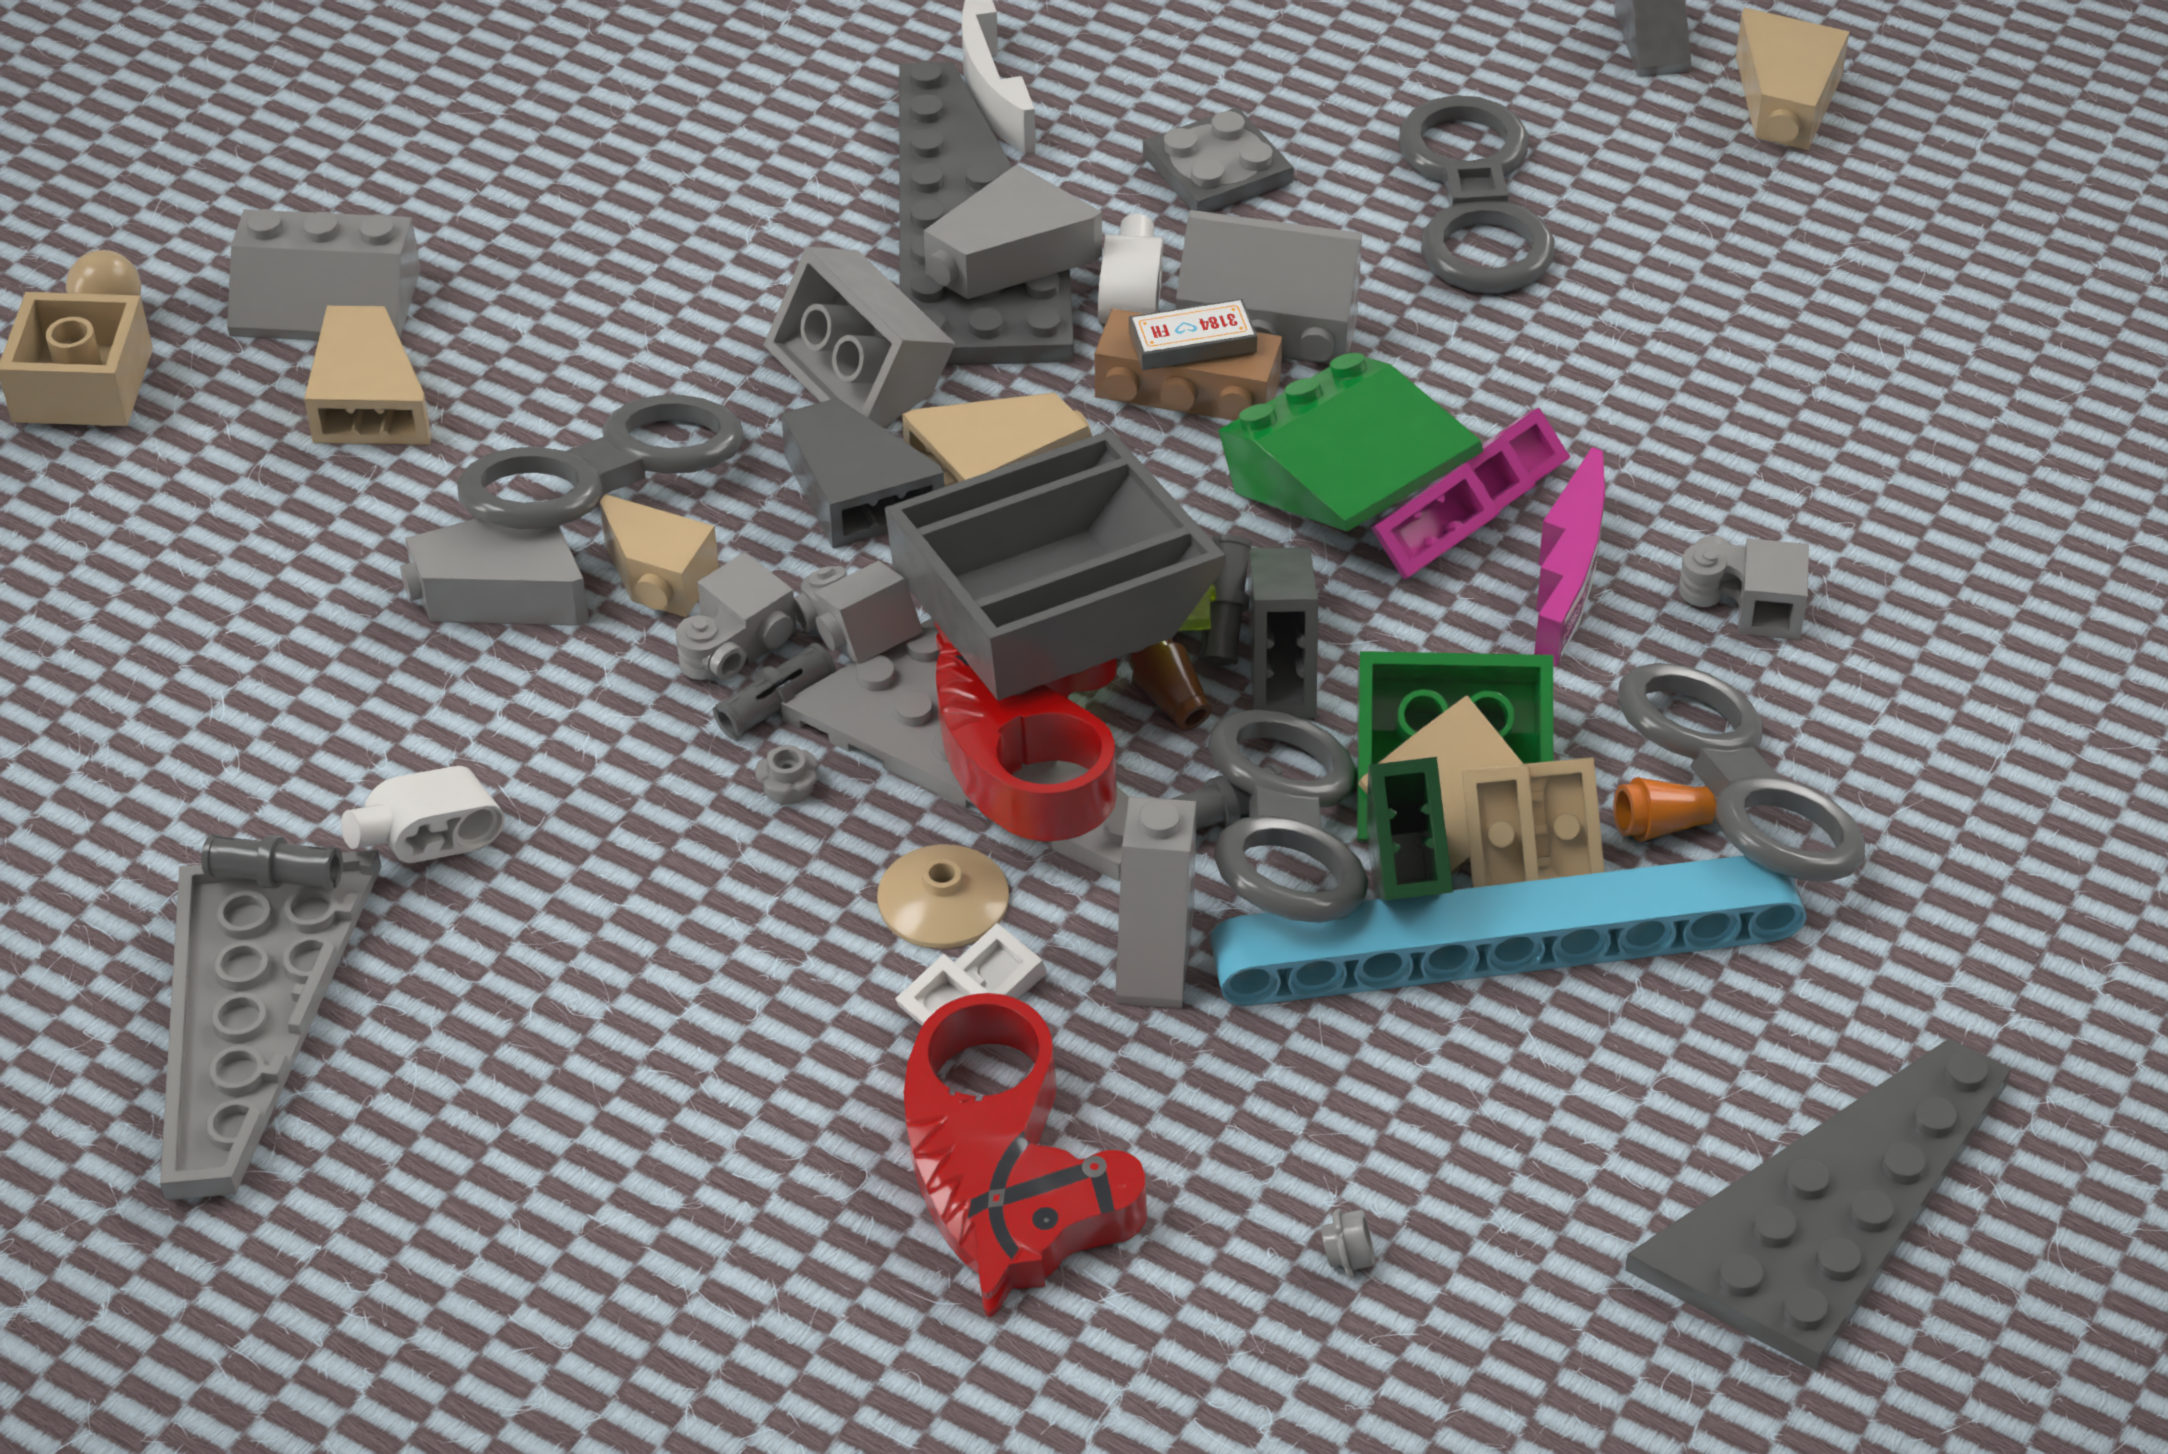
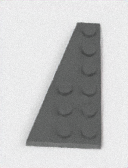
(1820, 1220)

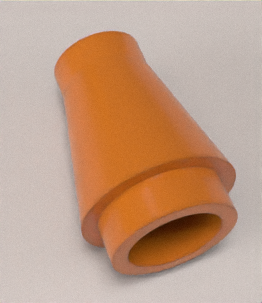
(1659, 808)

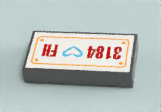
(1192, 334)

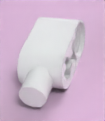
(1131, 269)
(426, 815)

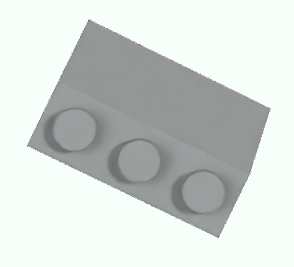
(300, 262)
(1290, 276)
(856, 336)

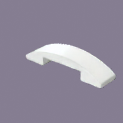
(1001, 101)

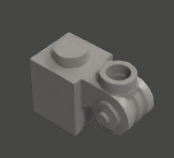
(1763, 578)
(858, 611)
(741, 619)

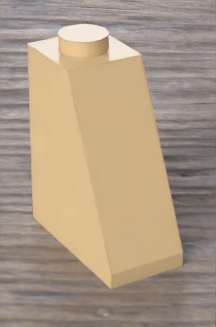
(1788, 74)
(364, 382)
(992, 433)

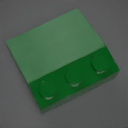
(1344, 443)
(1410, 689)

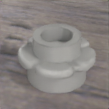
(787, 774)
(1348, 1241)

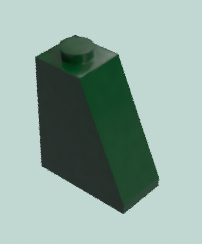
(1407, 830)

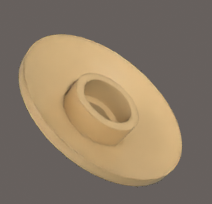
(942, 896)

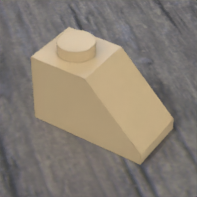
(658, 553)

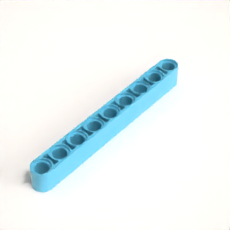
(1507, 930)

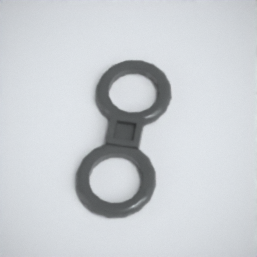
(1476, 194)
(601, 463)
(1740, 774)
(1286, 816)

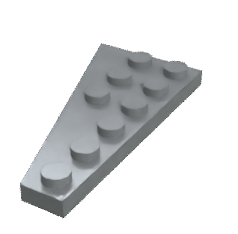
(893, 714)
(241, 1005)

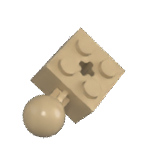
(80, 350)

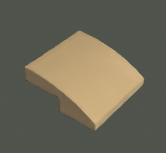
(1461, 742)
(1533, 821)

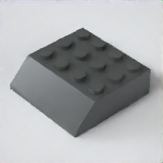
(1053, 563)

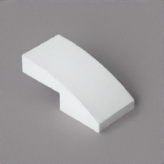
(992, 965)

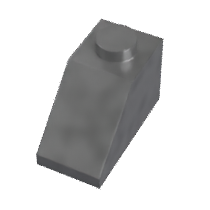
(1655, 35)

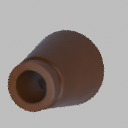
(1171, 683)

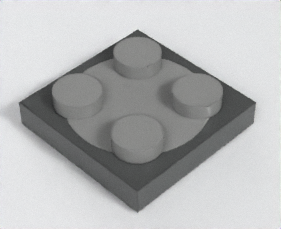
(1217, 161)

